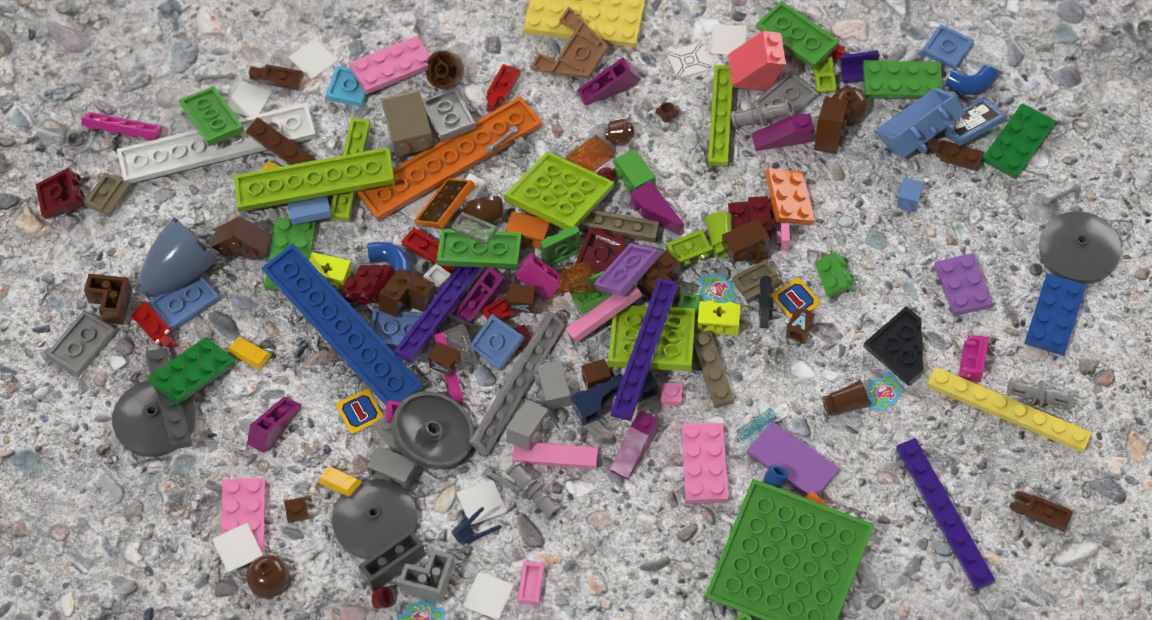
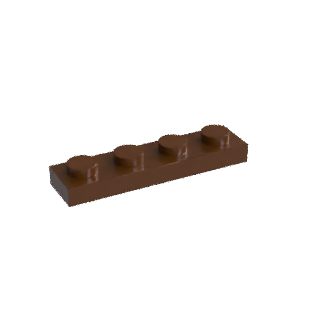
(277, 143)

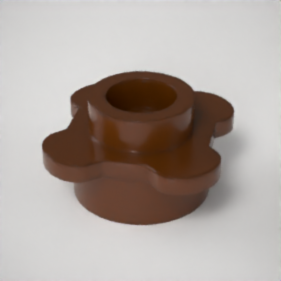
(667, 107)

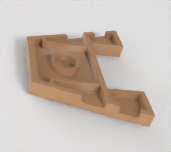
(579, 55)

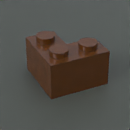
(830, 125)
(242, 237)
(747, 243)
(666, 268)
(405, 290)
(111, 293)

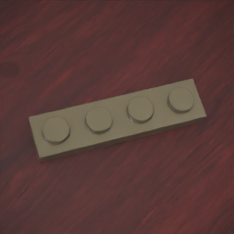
(621, 225)
(712, 369)

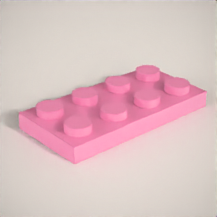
(390, 65)
(704, 463)
(244, 503)

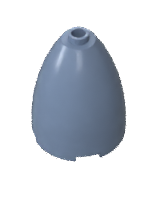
(173, 260)

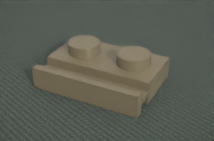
(107, 194)
(749, 280)

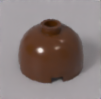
(444, 69)
(857, 104)
(484, 209)
(268, 576)

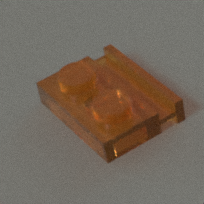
(591, 154)
(576, 279)

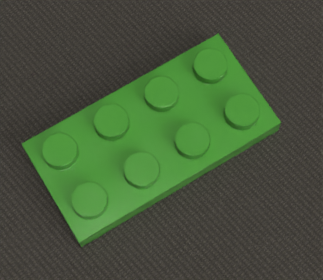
(799, 34)
(900, 78)
(211, 116)
(284, 235)
(463, 251)

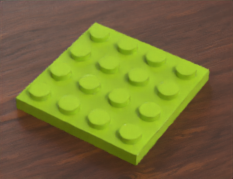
(559, 191)
(674, 346)

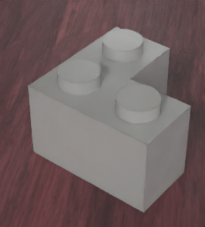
(428, 582)

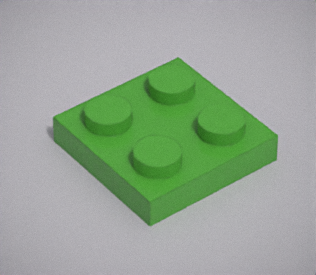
(560, 246)

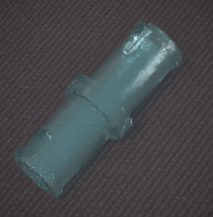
(756, 424)

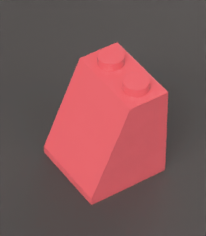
(757, 62)

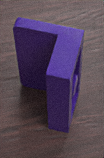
(852, 65)

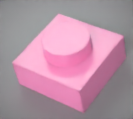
(784, 237)
(671, 394)

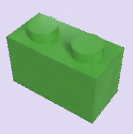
(633, 171)

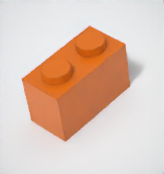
(532, 228)

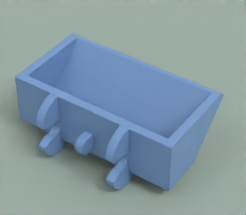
(920, 122)

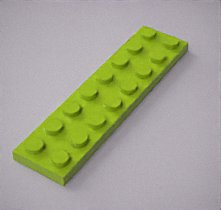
(314, 179)

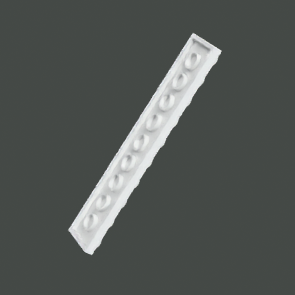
(191, 151)

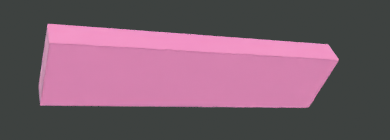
(602, 314)
(557, 455)

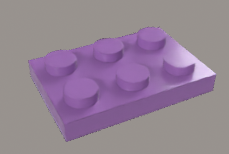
(627, 269)
(963, 284)

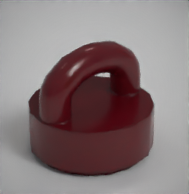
(607, 173)
(382, 597)

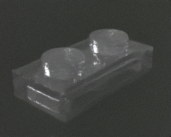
(474, 228)
(458, 339)

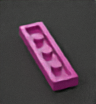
(115, 124)

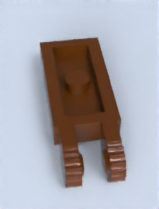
(1042, 510)

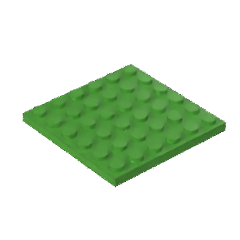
(788, 557)

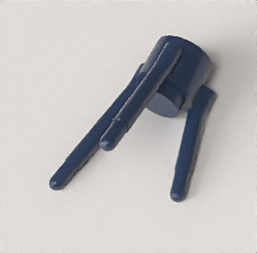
(463, 531)

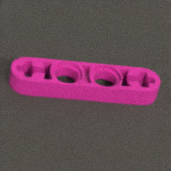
(452, 382)

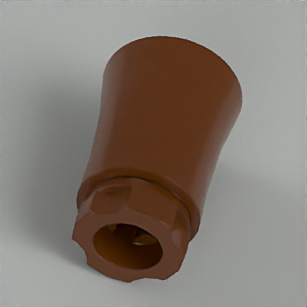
(846, 399)

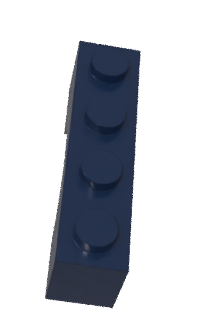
(589, 403)

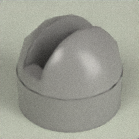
(69, 138)
(427, 264)

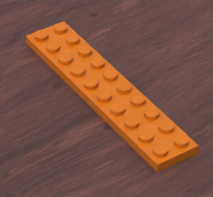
(450, 158)

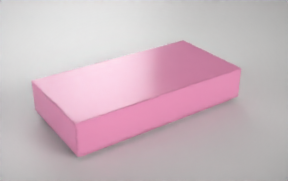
(531, 583)

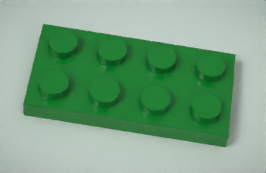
(1019, 141)
(191, 370)

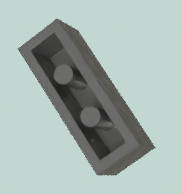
(391, 560)

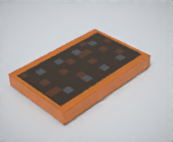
(444, 203)

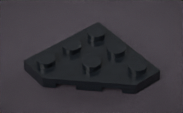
(899, 345)

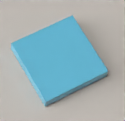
(345, 88)

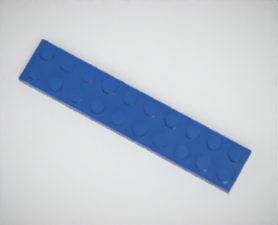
(341, 326)

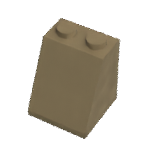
(407, 123)

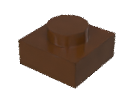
(296, 510)

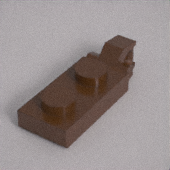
(277, 76)
(956, 154)

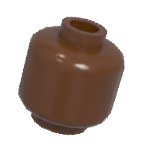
(619, 132)

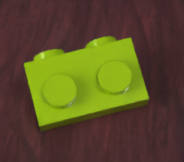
(690, 247)

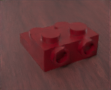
(60, 193)
(754, 209)
(601, 249)
(366, 283)

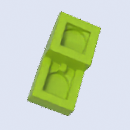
(824, 76)

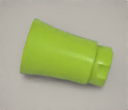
(718, 224)

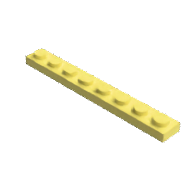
(1009, 409)

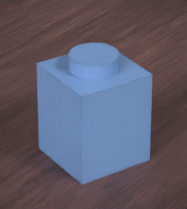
(910, 194)

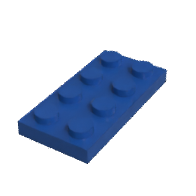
(1055, 314)

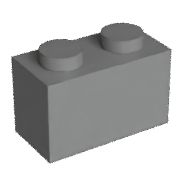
(553, 385)
(528, 425)
(392, 467)

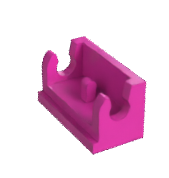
(538, 274)
(973, 358)

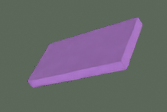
(805, 467)

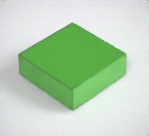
(689, 301)

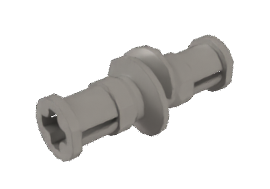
(762, 114)
(1039, 393)
(532, 490)

